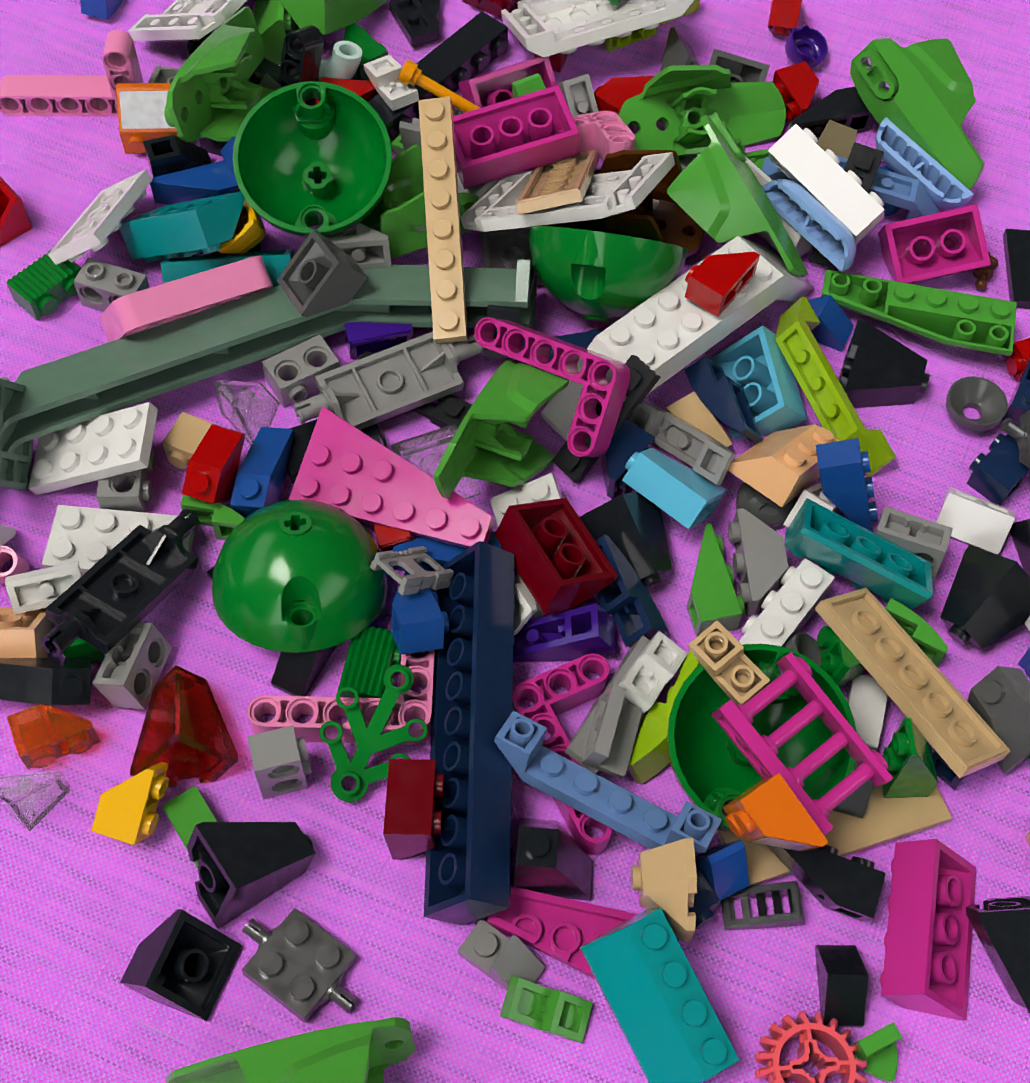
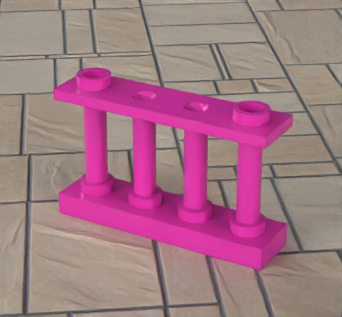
(762, 750)

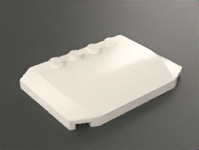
(184, 20)
(564, 25)
(605, 197)

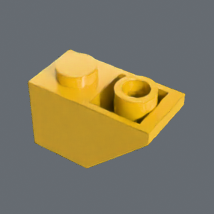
(130, 807)

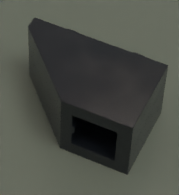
(173, 154)

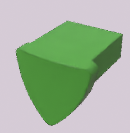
(880, 1053)

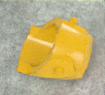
(248, 232)

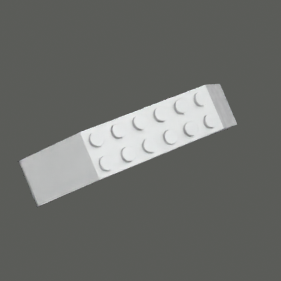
(674, 331)

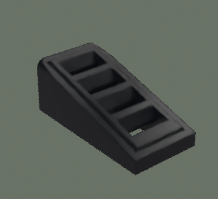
(759, 892)

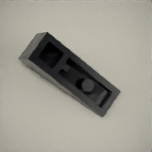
(840, 106)
(46, 680)

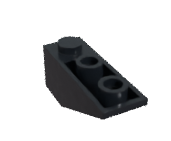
(836, 882)

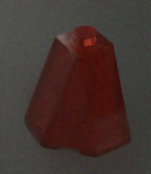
(184, 731)

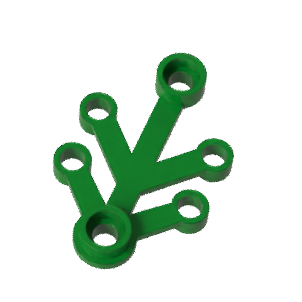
(368, 739)

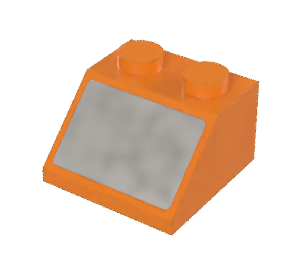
(142, 114)
(773, 817)

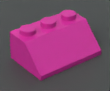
(497, 85)
(934, 245)

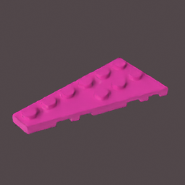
(382, 487)

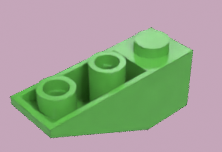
(712, 588)

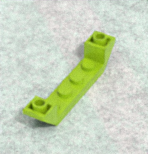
(823, 386)

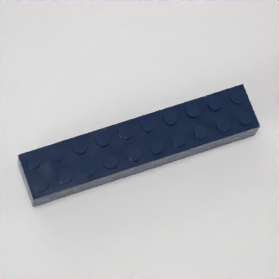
(471, 702)

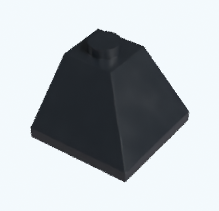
(182, 965)

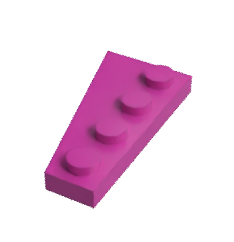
(556, 924)

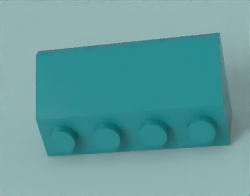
(183, 228)
(185, 266)
(859, 555)
(659, 1001)

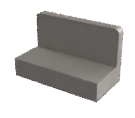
(612, 733)

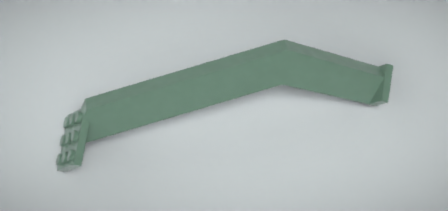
(219, 341)

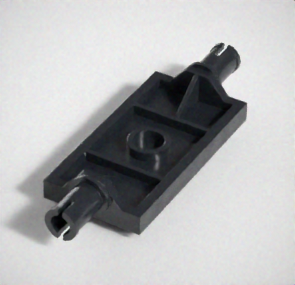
(122, 587)

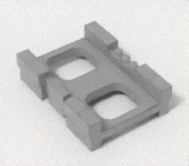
(409, 561)

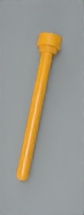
(412, 75)

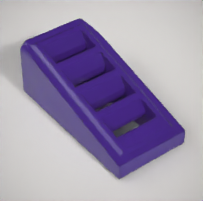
(375, 336)

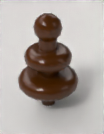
(985, 273)

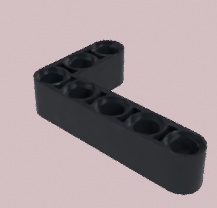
(299, 58)

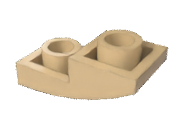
(697, 414)
(727, 664)

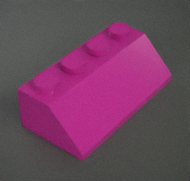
(514, 136)
(929, 929)

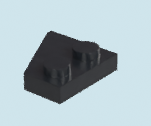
(417, 19)

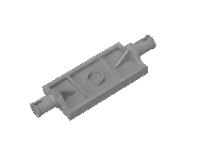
(390, 381)

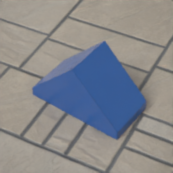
(834, 324)
(725, 868)

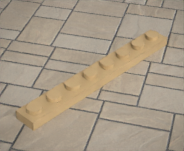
(443, 221)

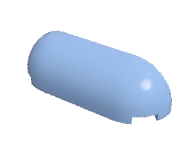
(912, 161)
(812, 221)

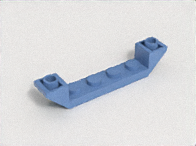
(889, 186)
(595, 796)

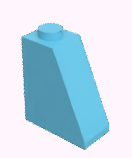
(673, 487)

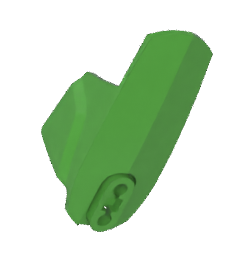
(214, 82)
(688, 92)
(924, 99)
(727, 197)
(402, 206)
(487, 443)
(328, 1055)

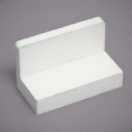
(976, 520)
(40, 587)

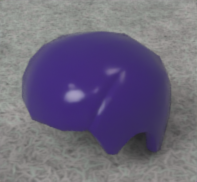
(806, 45)

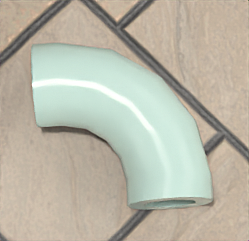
(343, 61)

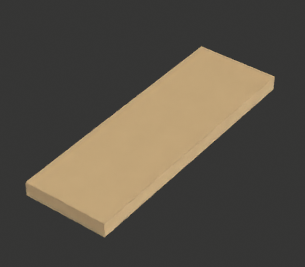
(558, 183)
(913, 682)
(883, 822)

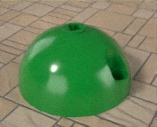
(283, 155)
(602, 271)
(295, 555)
(710, 763)

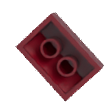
(554, 554)

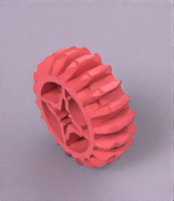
(842, 1063)

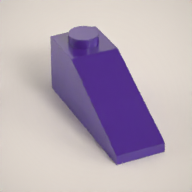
(566, 636)

